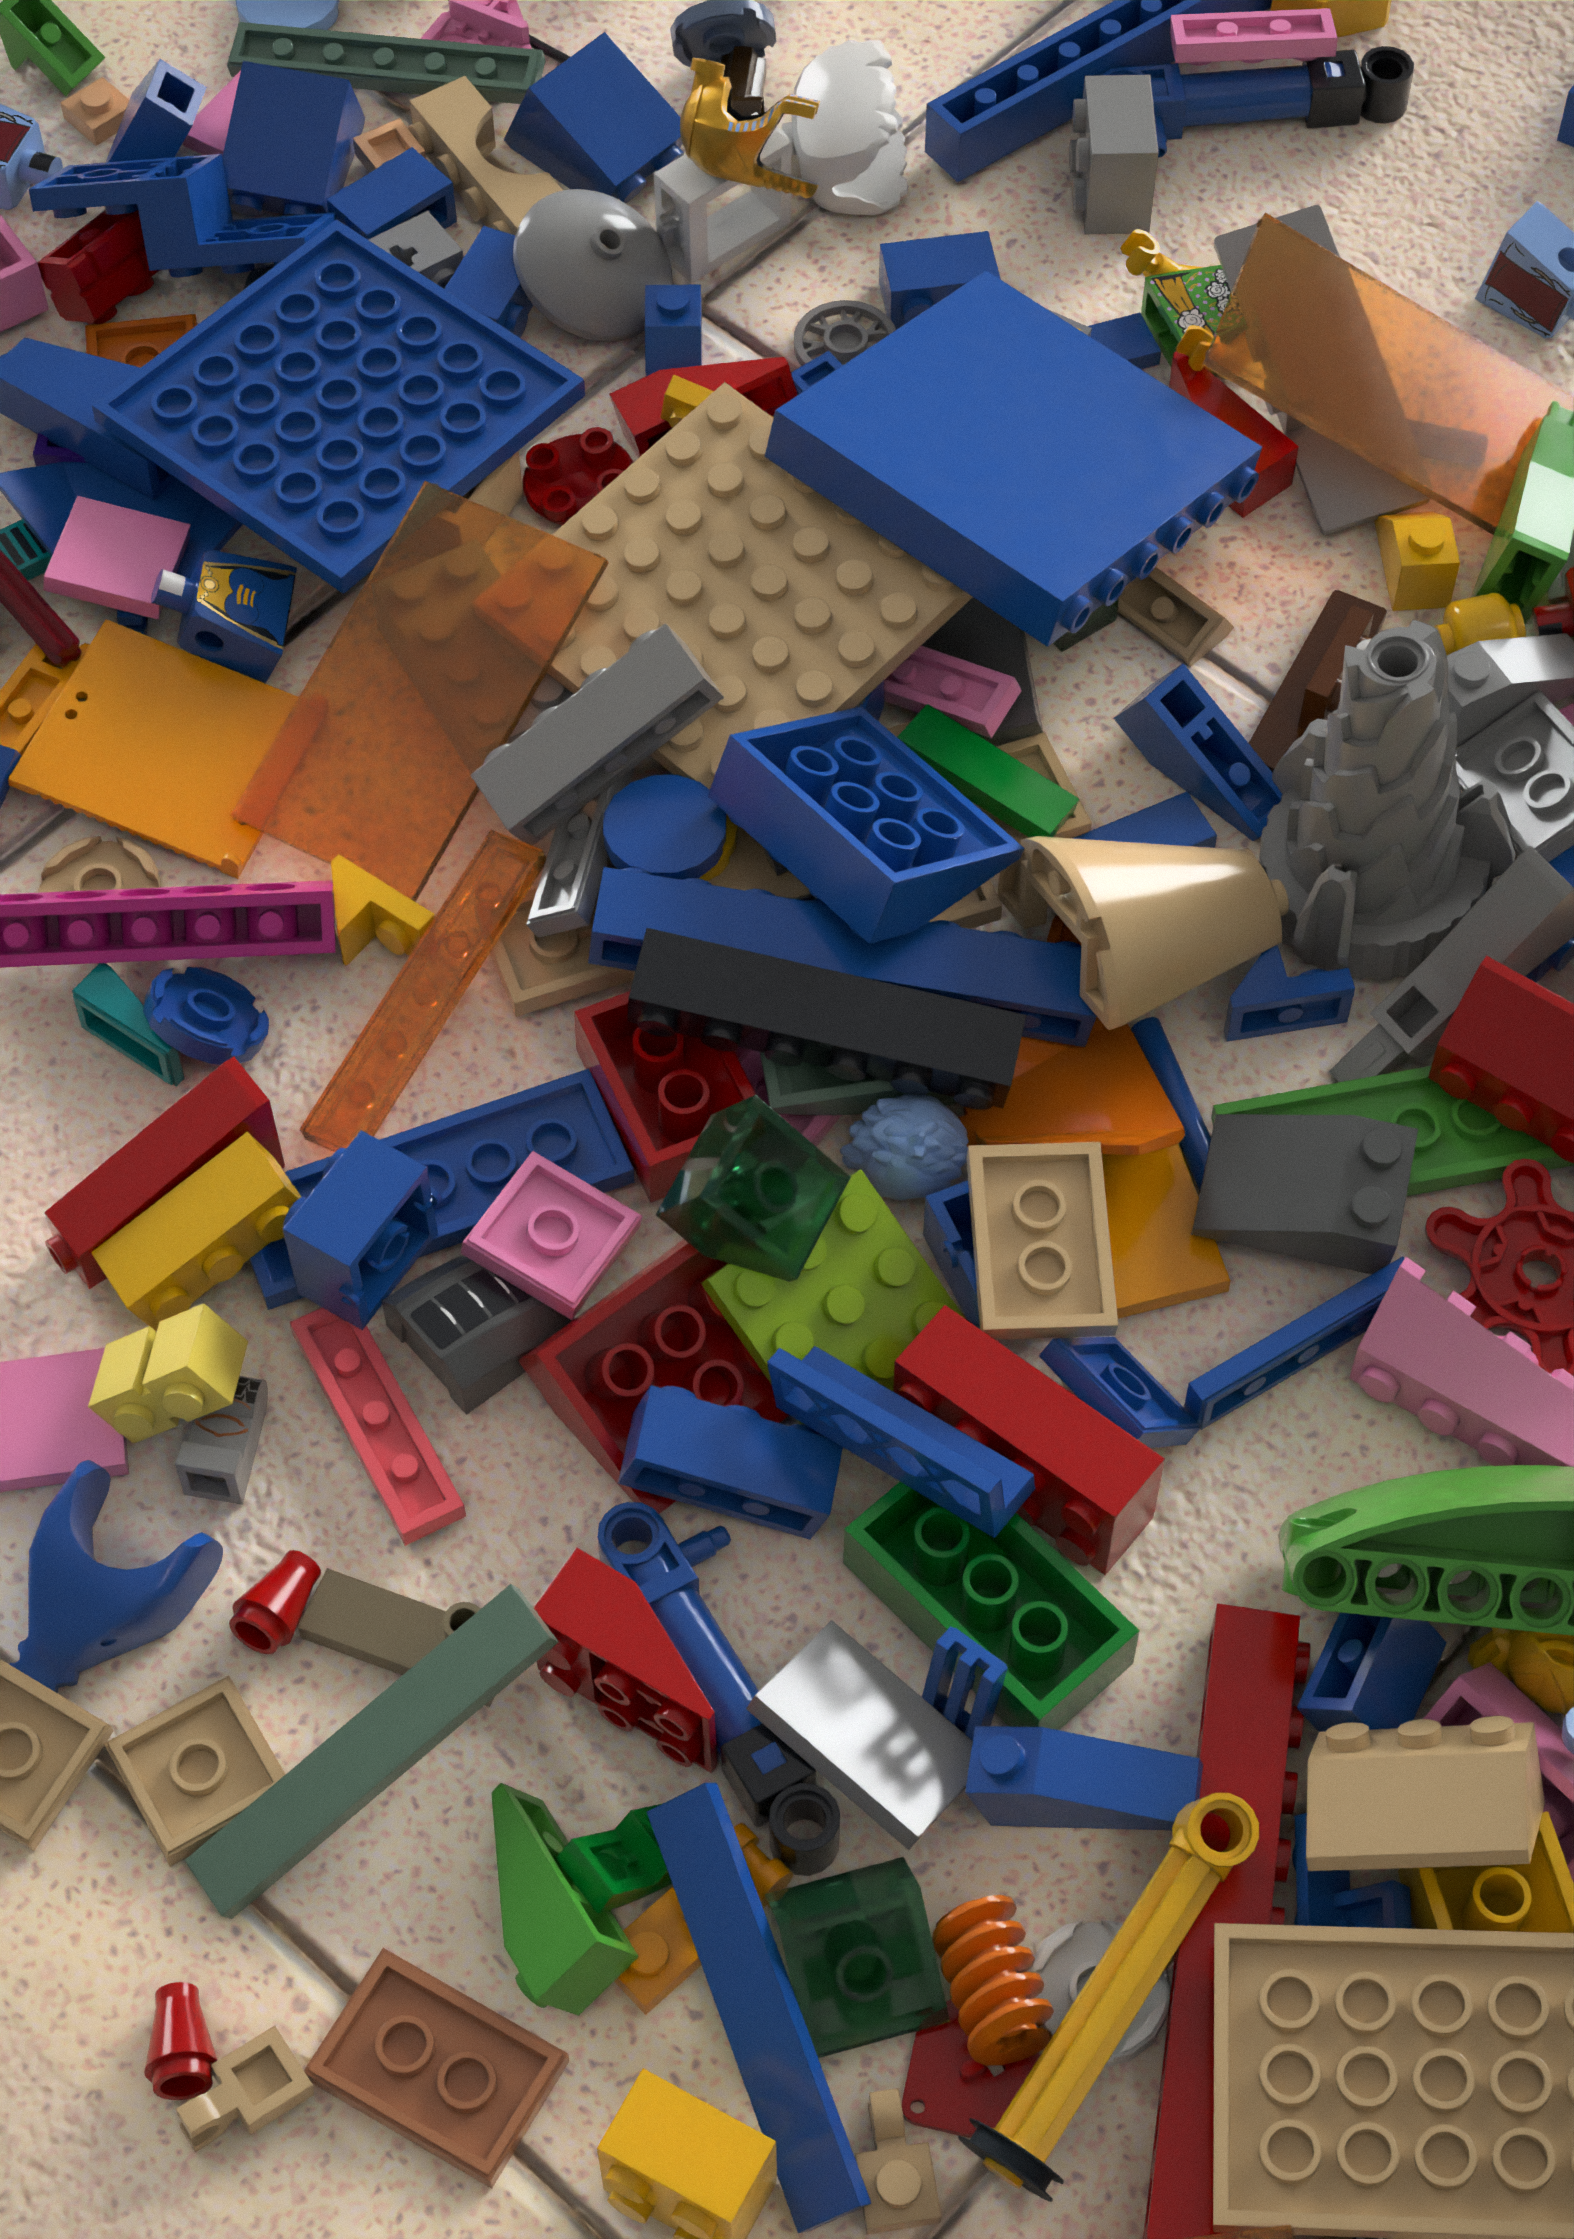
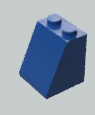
(597, 123)
(289, 140)

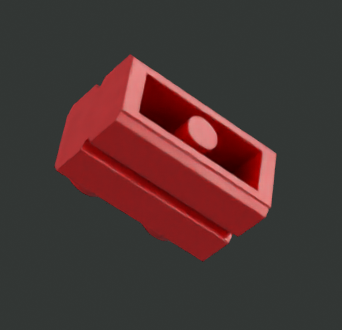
(98, 268)

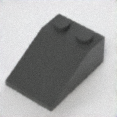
(1307, 1187)

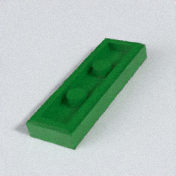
(989, 775)

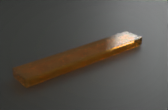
(425, 992)

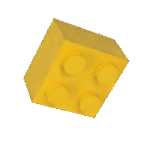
(685, 2163)

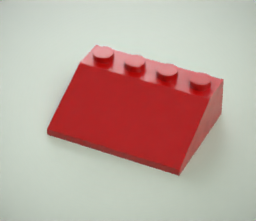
(643, 1334)

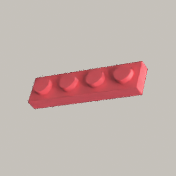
(379, 1424)

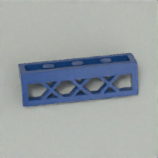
(900, 1438)

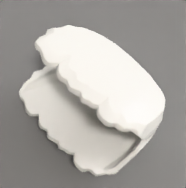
(855, 136)

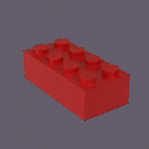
(1089, 1474)

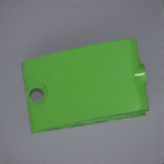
(1437, 1534)

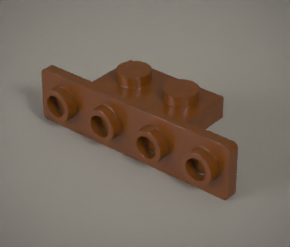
(1316, 674)

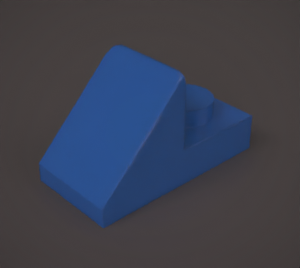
(1275, 1004)

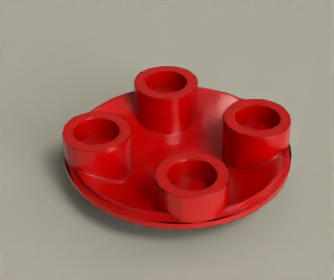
(571, 472)

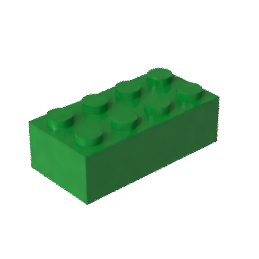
(1003, 1594)

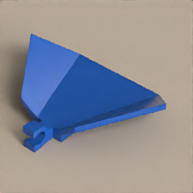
(48, 492)

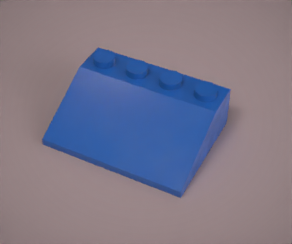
(859, 820)

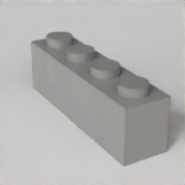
(596, 735)

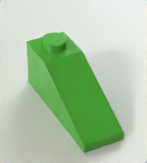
(548, 1926)

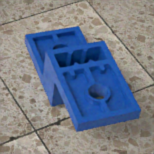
(180, 212)

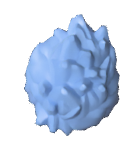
(907, 1146)

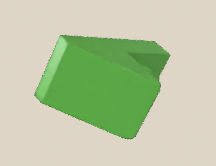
(49, 39)

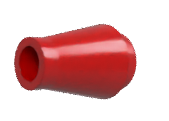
(273, 1606)
(179, 2044)

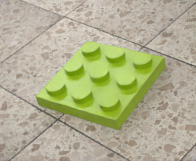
(855, 1298)

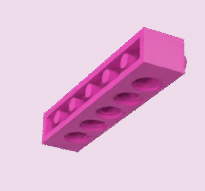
(167, 923)

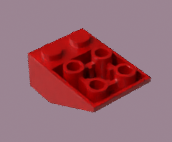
(623, 1660)

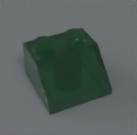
(754, 1191)
(859, 1956)

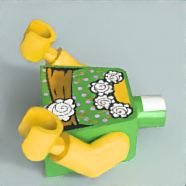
(1178, 300)

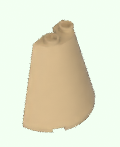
(1146, 914)

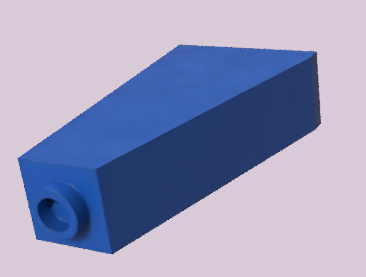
(54, 394)

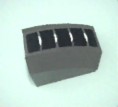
(469, 1327)

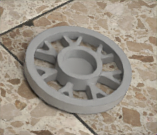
(842, 338)

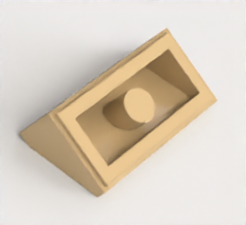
(1173, 616)

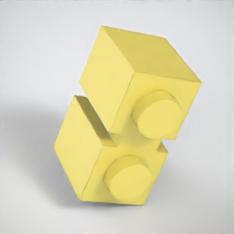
(168, 1374)

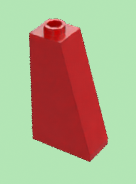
(156, 1162)

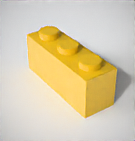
(198, 1232)

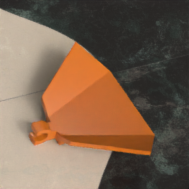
(1081, 1096)

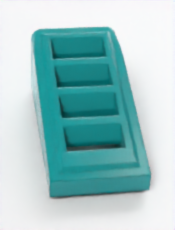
(117, 1018)

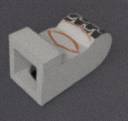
(224, 1445)

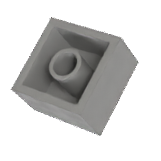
(1114, 154)

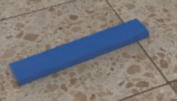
(758, 2007)

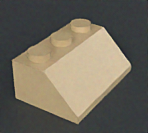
(1423, 1795)

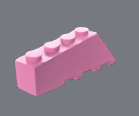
(1464, 1377)

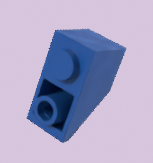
(157, 115)

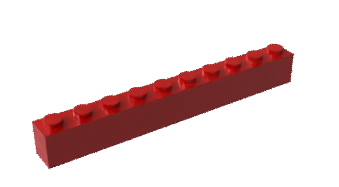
(1243, 1752)

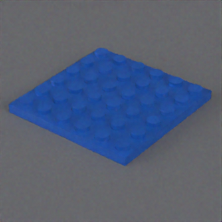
(334, 399)

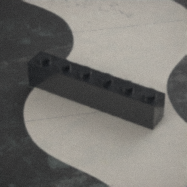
(825, 1019)

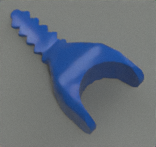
(93, 1611)

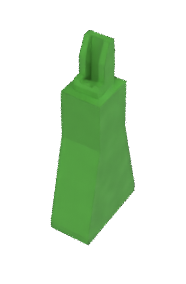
(1537, 518)

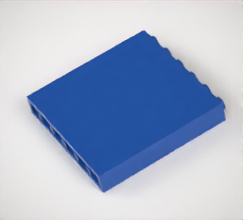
(1014, 456)

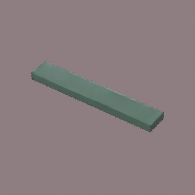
(390, 61)
(370, 1751)

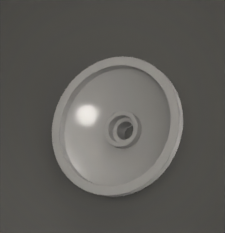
(578, 279)

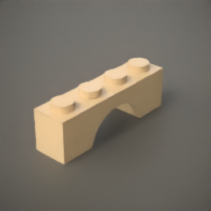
(457, 136)

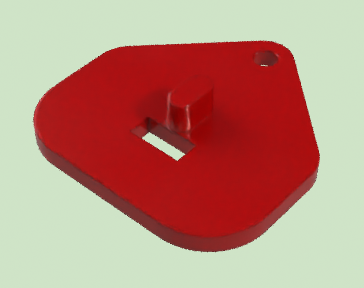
(955, 2085)

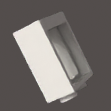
(704, 243)

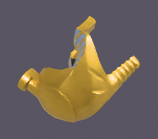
(731, 144)

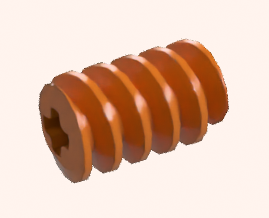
(992, 1981)

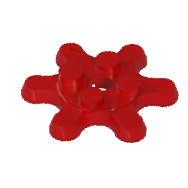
(1497, 1248)

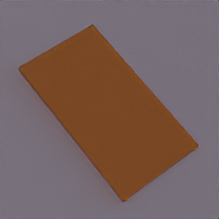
(1378, 373)
(419, 688)

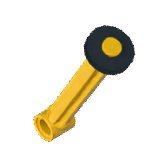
(1113, 1995)

